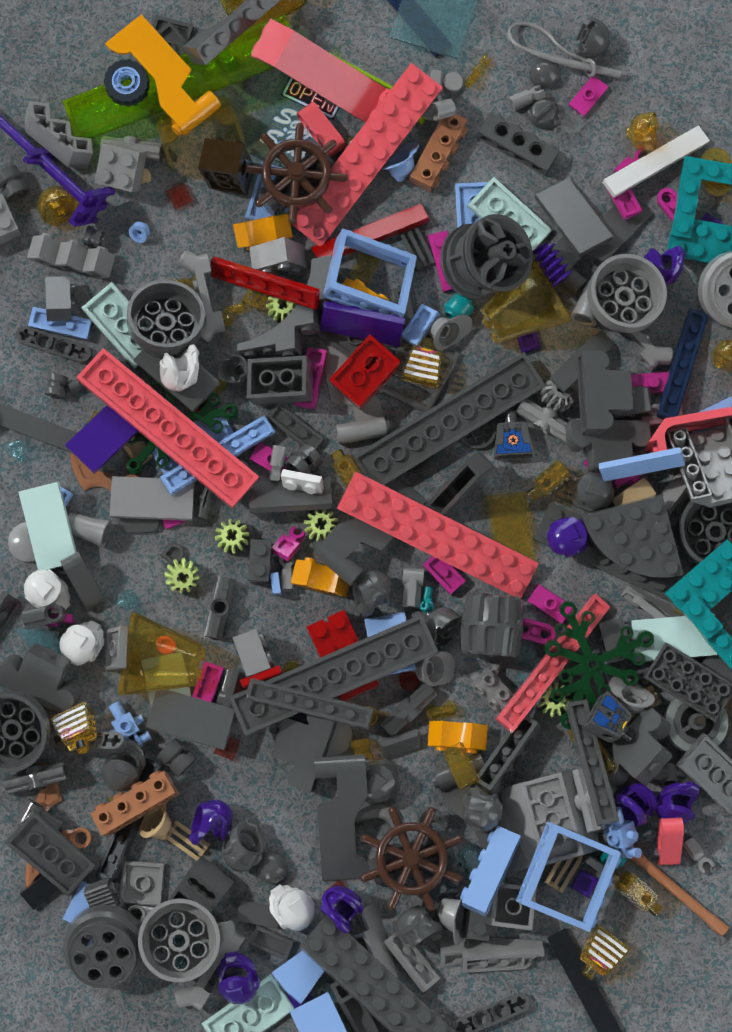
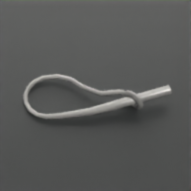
(585, 66)

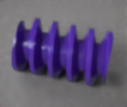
(552, 263)

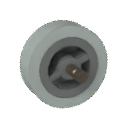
(690, 724)

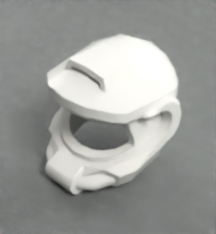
(180, 372)
(44, 588)
(82, 642)
(295, 908)

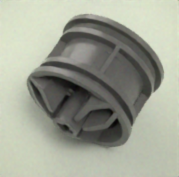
(475, 272)

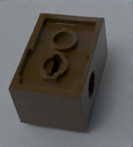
(224, 164)

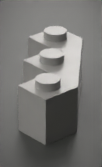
(57, 137)
(71, 256)

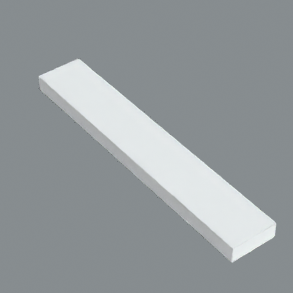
(655, 161)

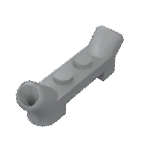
(200, 266)
(651, 355)
(197, 994)

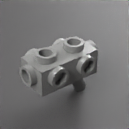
(491, 687)

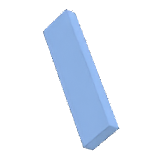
(642, 464)

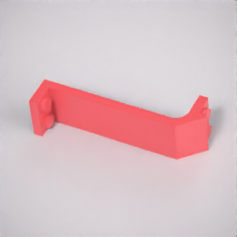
(318, 70)
(693, 422)

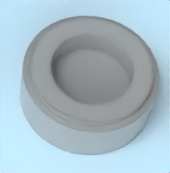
(452, 82)

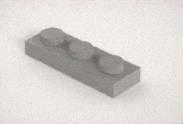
(412, 962)

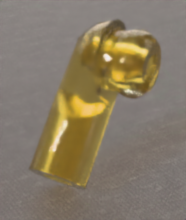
(230, 312)

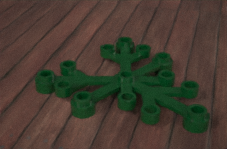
(206, 415)
(582, 686)

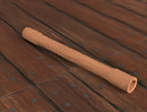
(710, 919)

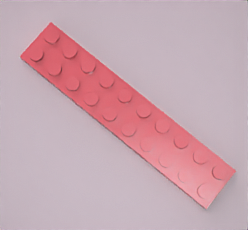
(370, 151)
(167, 428)
(437, 535)

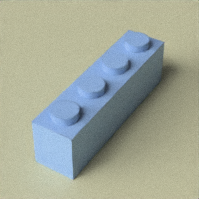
(491, 870)

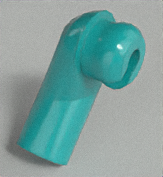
(426, 600)

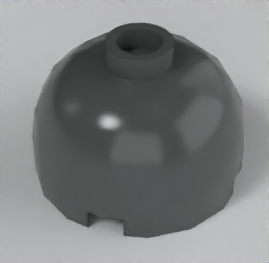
(594, 36)
(442, 624)

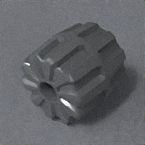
(492, 625)

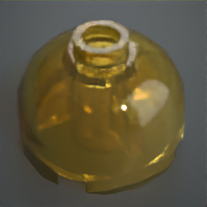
(643, 132)
(55, 203)

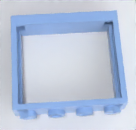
(352, 297)
(537, 866)

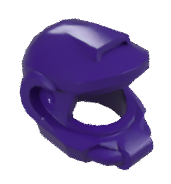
(661, 262)
(567, 537)
(636, 803)
(677, 806)
(214, 816)
(340, 906)
(237, 989)

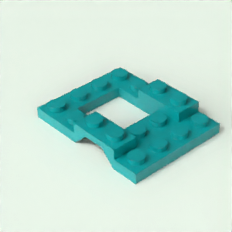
(699, 238)
(701, 591)

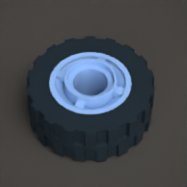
(123, 71)

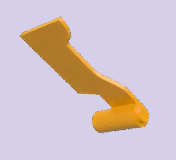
(167, 71)

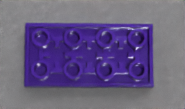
(361, 323)
(101, 439)

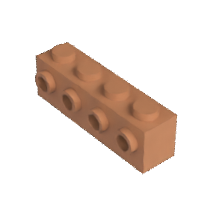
(437, 152)
(134, 804)

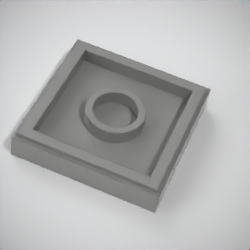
(116, 648)
(142, 883)

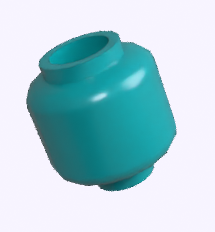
(457, 306)

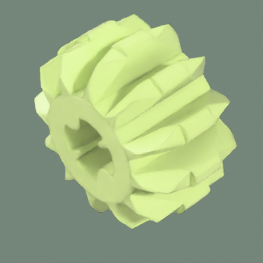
(274, 308)
(313, 522)
(239, 536)
(176, 581)
(551, 706)

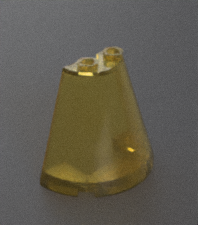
(525, 309)
(158, 658)

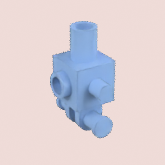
(127, 724)
(622, 836)

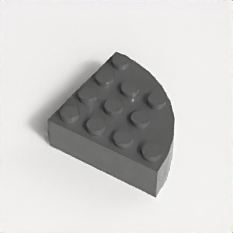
(636, 537)

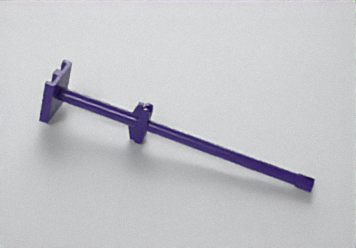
(90, 201)

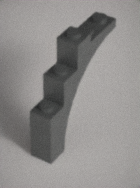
(286, 336)

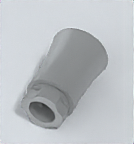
(582, 312)
(90, 528)

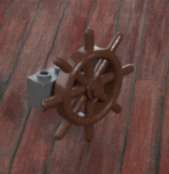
(295, 178)
(411, 858)

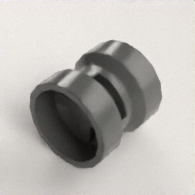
(56, 385)

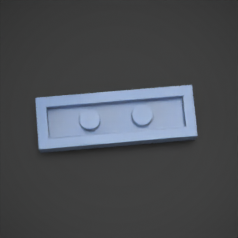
(76, 328)

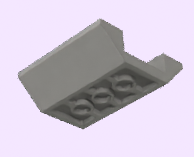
(707, 463)
(543, 800)

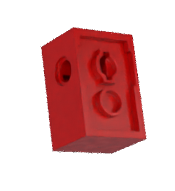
(365, 372)

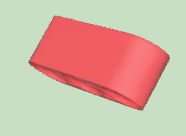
(320, 127)
(670, 841)

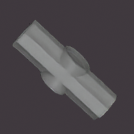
(153, 150)
(543, 418)
(583, 802)

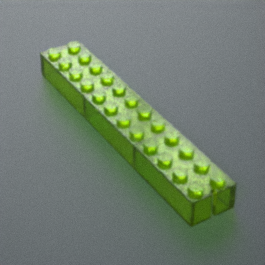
(99, 115)

